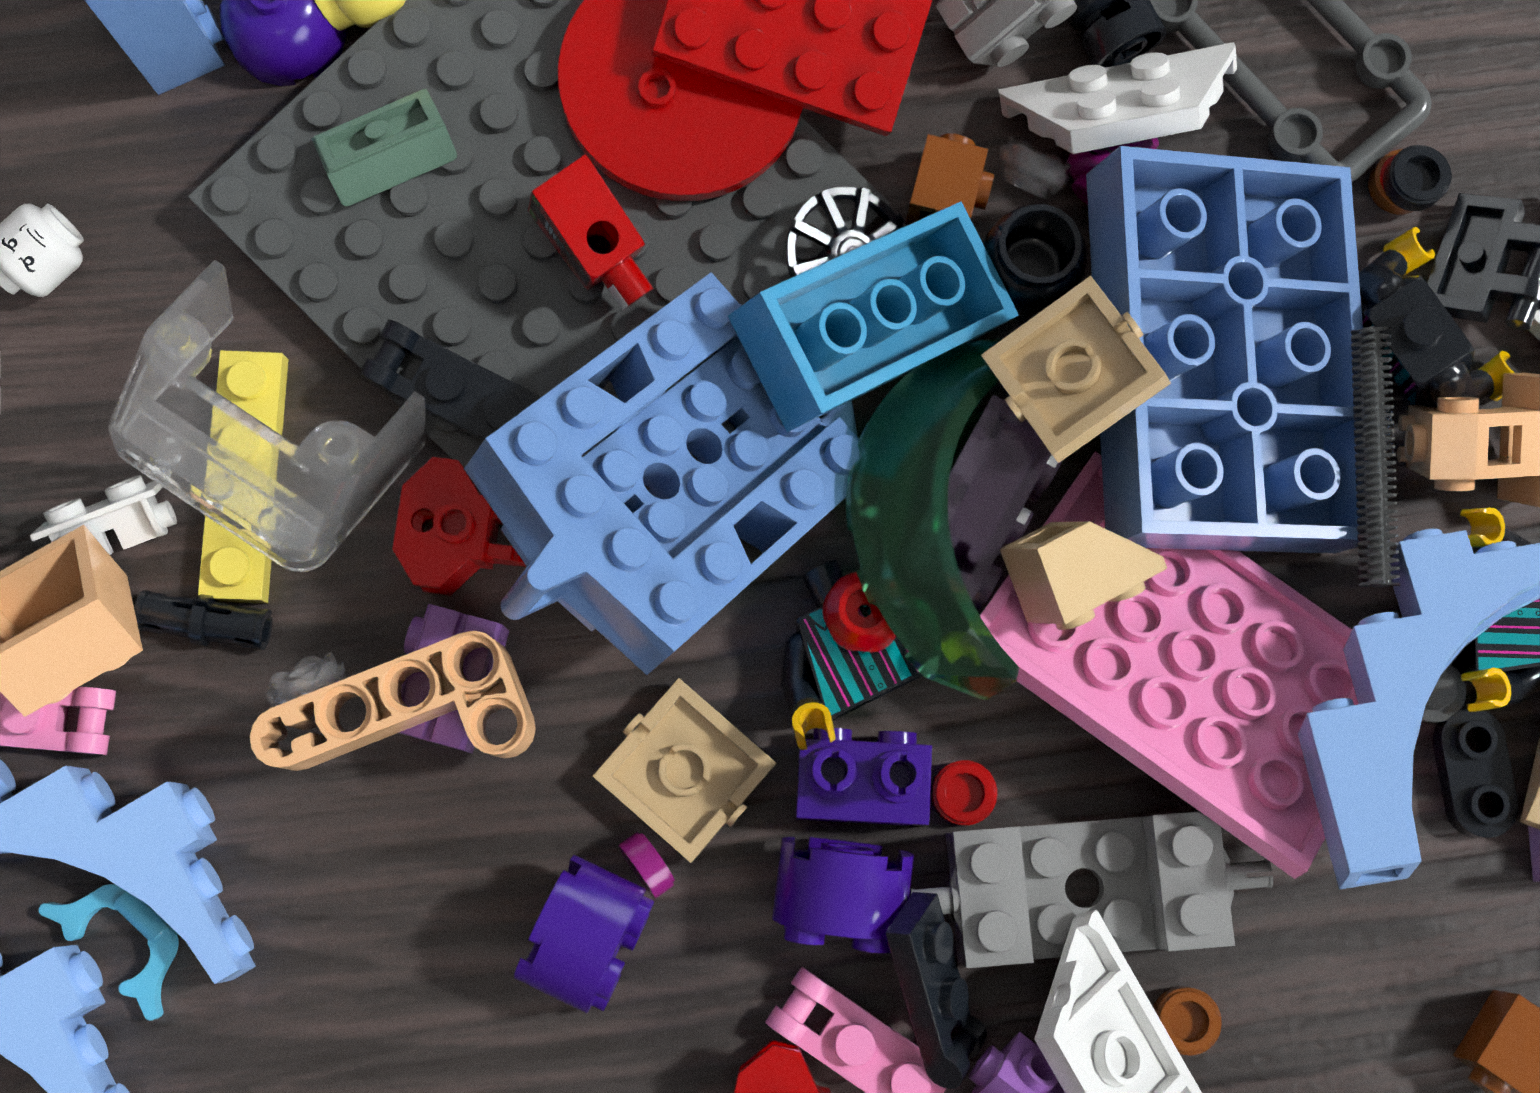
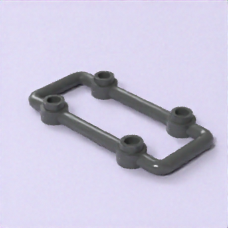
(1296, 131)

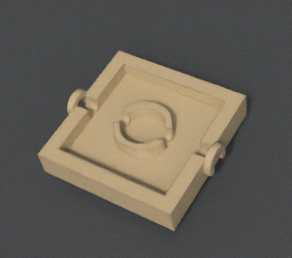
(1075, 369)
(684, 770)

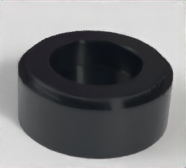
(1417, 178)

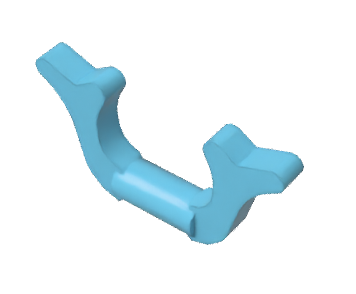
(160, 936)

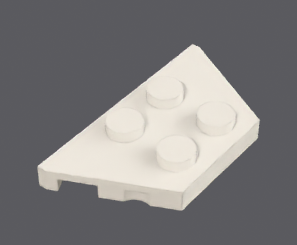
(1126, 101)
(1102, 1026)

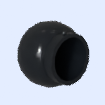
(1037, 255)

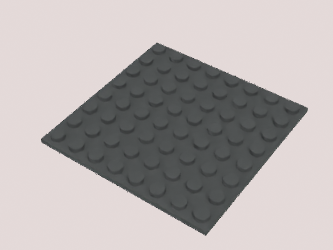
(457, 243)

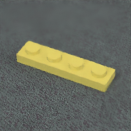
(229, 565)

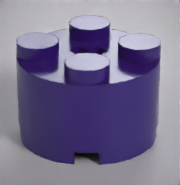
(840, 892)
(582, 933)

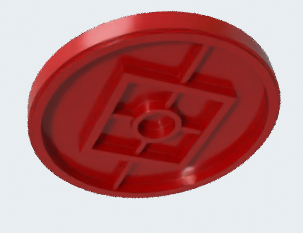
(657, 121)

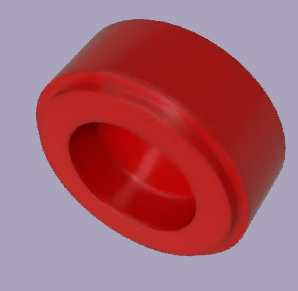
(964, 793)

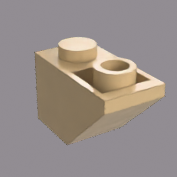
(1073, 569)

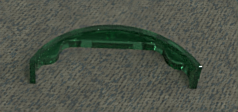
(903, 523)

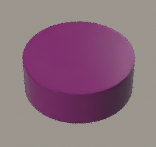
(647, 864)

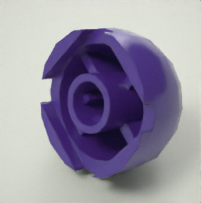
(280, 38)

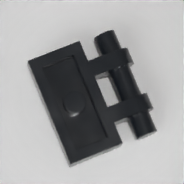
(1475, 256)

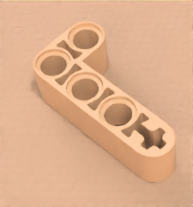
(387, 712)

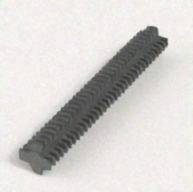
(1372, 457)

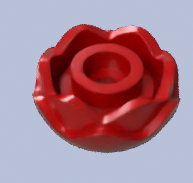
(847, 625)

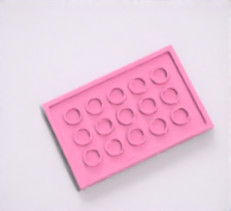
(1195, 682)

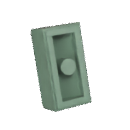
(384, 148)

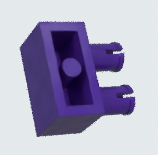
(864, 780)

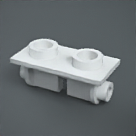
(128, 510)

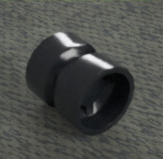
(1117, 29)

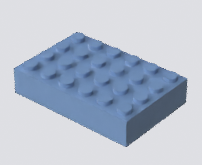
(1250, 312)

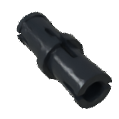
(203, 620)

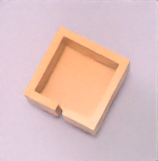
(63, 620)

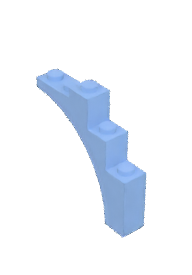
(1364, 752)
(139, 848)
(46, 1026)

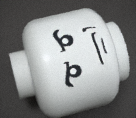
(37, 250)

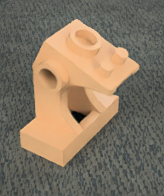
(1454, 438)

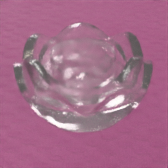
(1031, 169)
(308, 675)

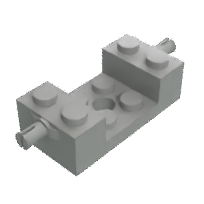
(1157, 875)

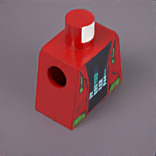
(580, 206)

